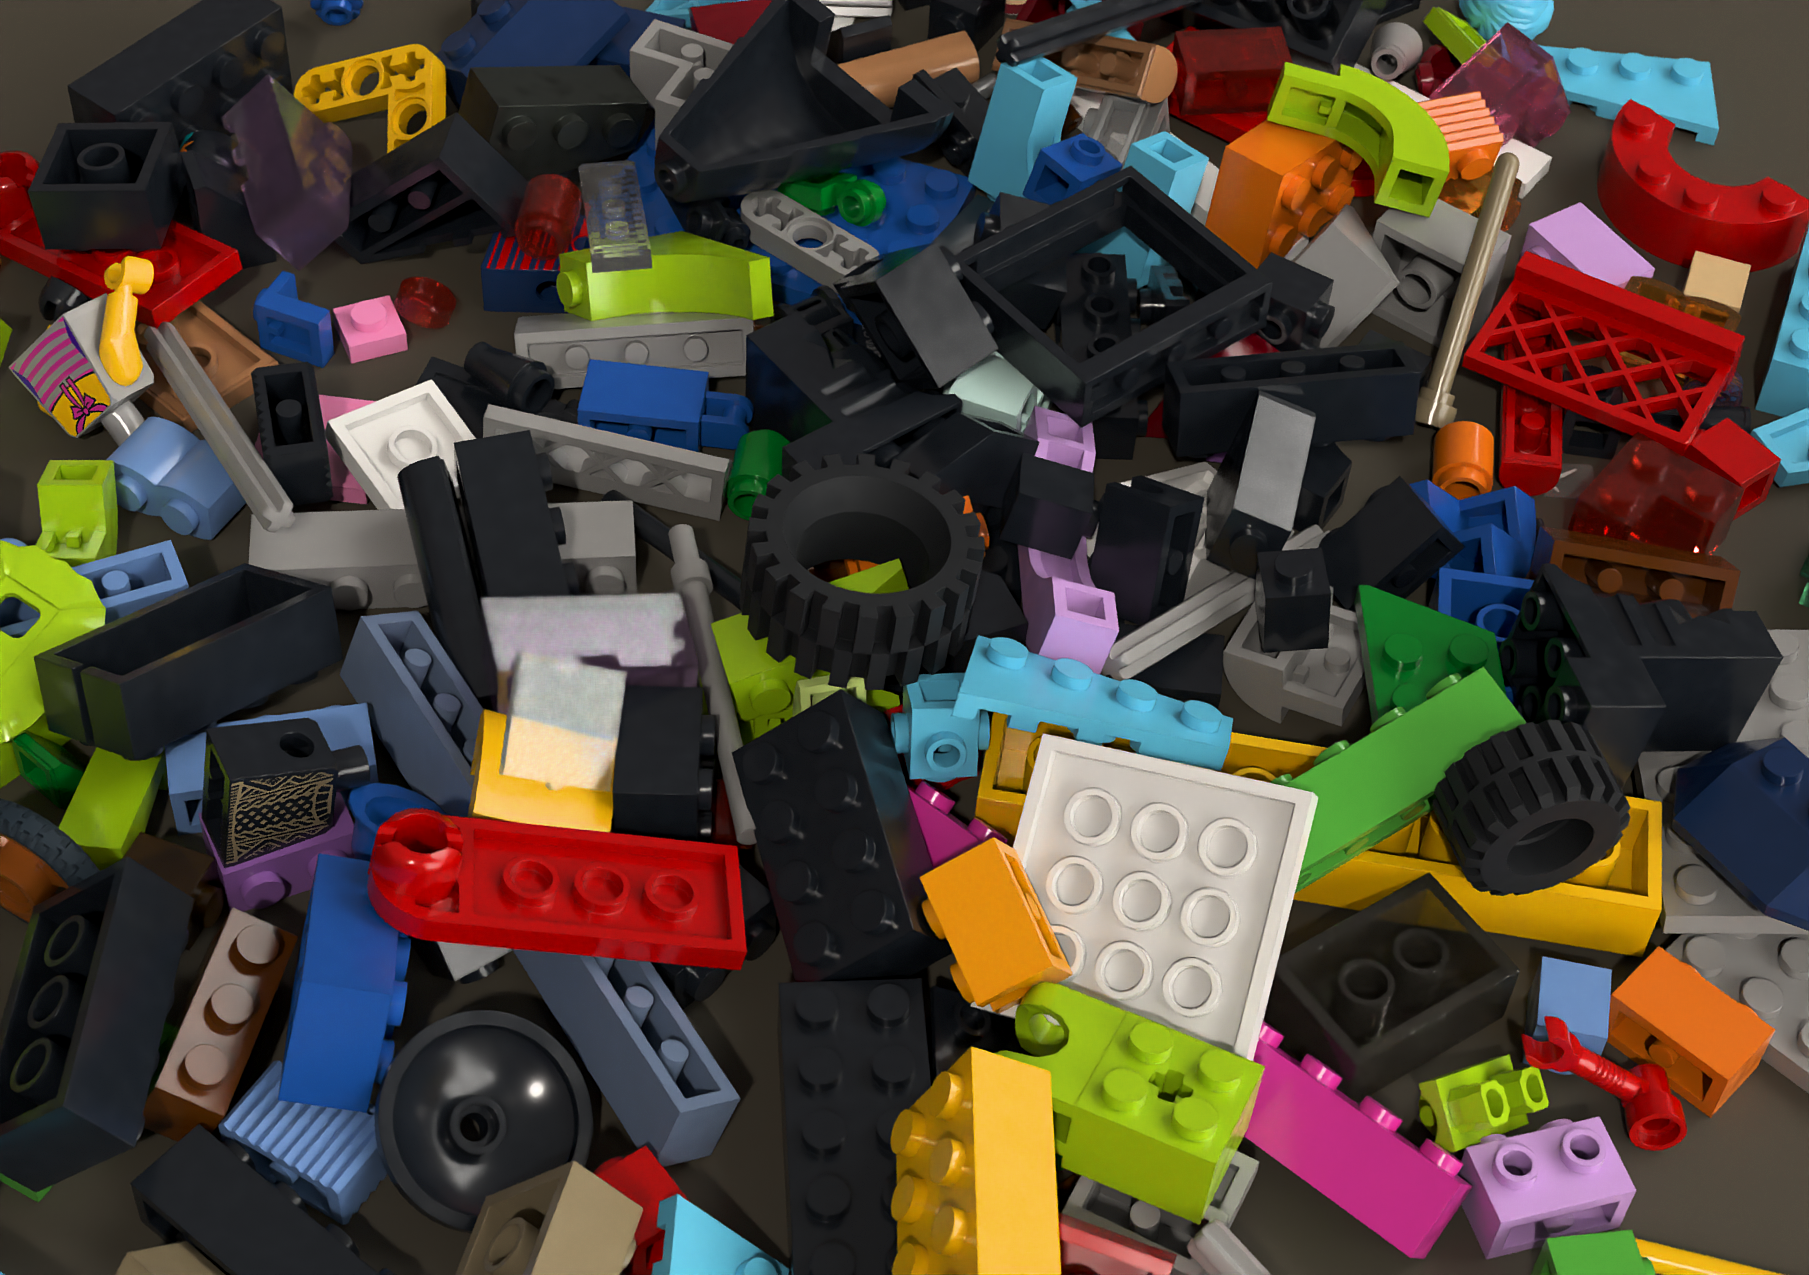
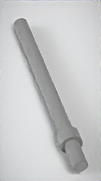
(693, 581)

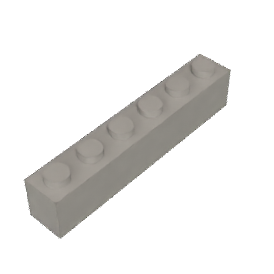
(374, 564)

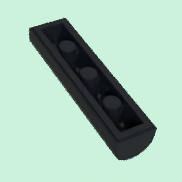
(446, 568)

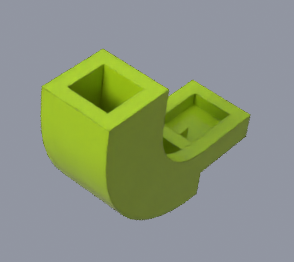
(1376, 122)

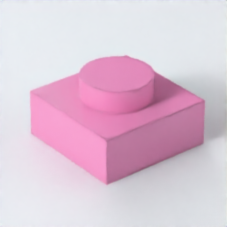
(370, 329)

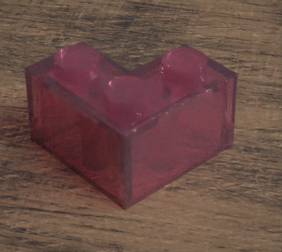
(1517, 86)

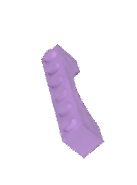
(1058, 597)

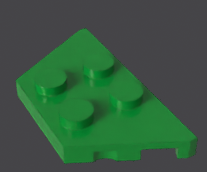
(1415, 648)

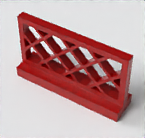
(1620, 324)

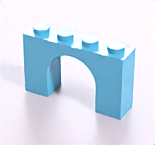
(1029, 115)

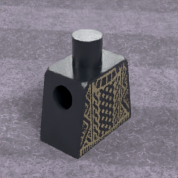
(273, 786)

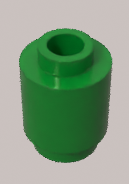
(753, 466)

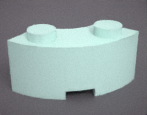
(997, 392)

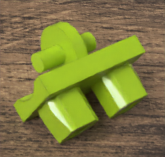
(1480, 1101)

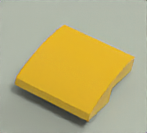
(528, 800)

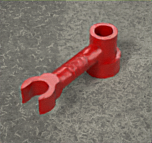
(1651, 1111)

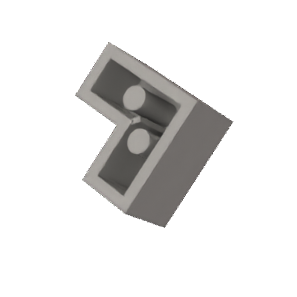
(670, 64)

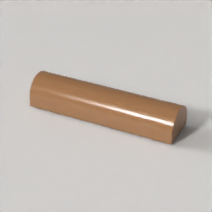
(1114, 66)
(889, 70)

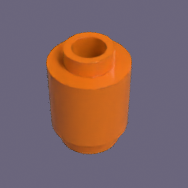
(1463, 459)

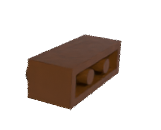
(1644, 570)
(217, 1026)

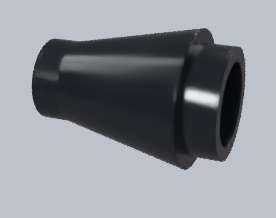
(511, 378)

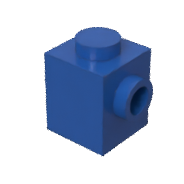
(1068, 169)

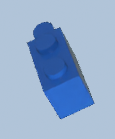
(662, 406)

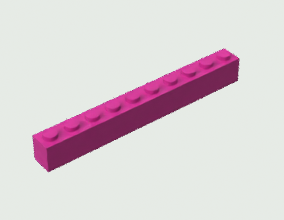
(1298, 1113)

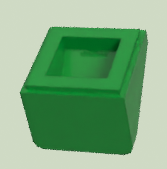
(48, 767)

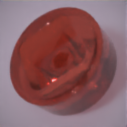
(425, 302)

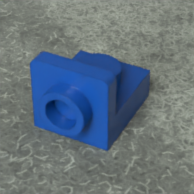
(292, 325)

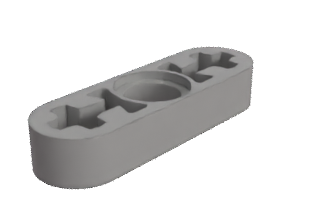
(780, 222)

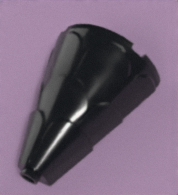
(786, 114)

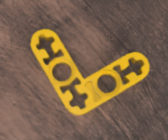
(393, 91)

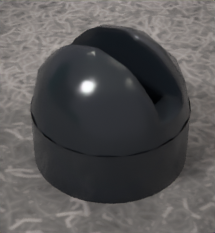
(59, 298)

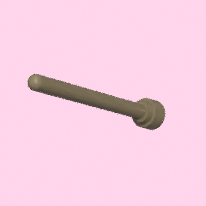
(1435, 400)

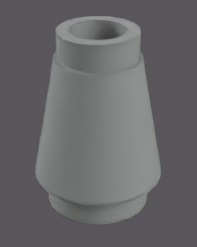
(1399, 41)

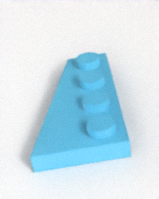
(1669, 86)

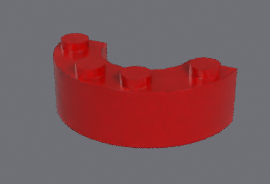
(1678, 213)

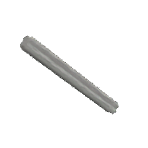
(220, 428)
(1191, 617)

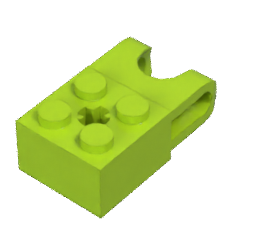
(1137, 1098)

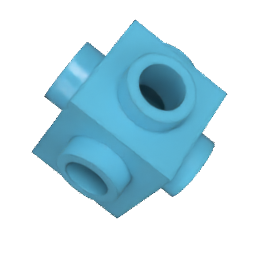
(932, 740)

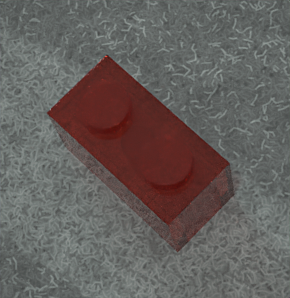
(1228, 69)

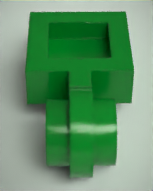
(857, 200)

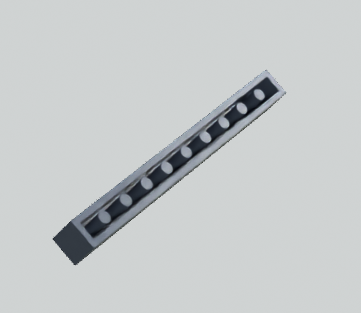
(609, 1008)

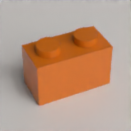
(1687, 1027)

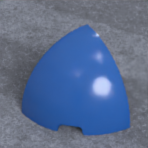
(1492, 526)

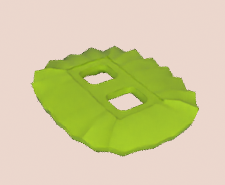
(66, 610)

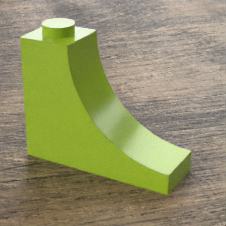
(684, 277)

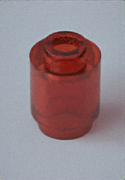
(547, 216)

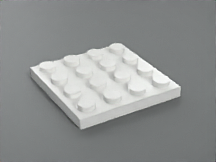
(1164, 884)

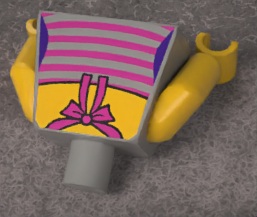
(89, 359)

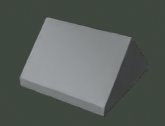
(1355, 264)

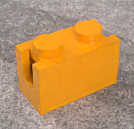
(992, 926)

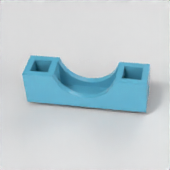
(1787, 373)

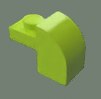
(78, 510)

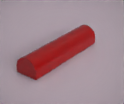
(1530, 426)

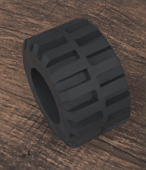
(1530, 808)

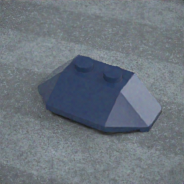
(1751, 821)

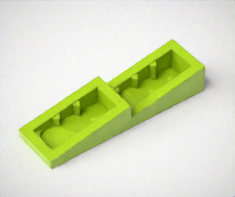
(113, 804)

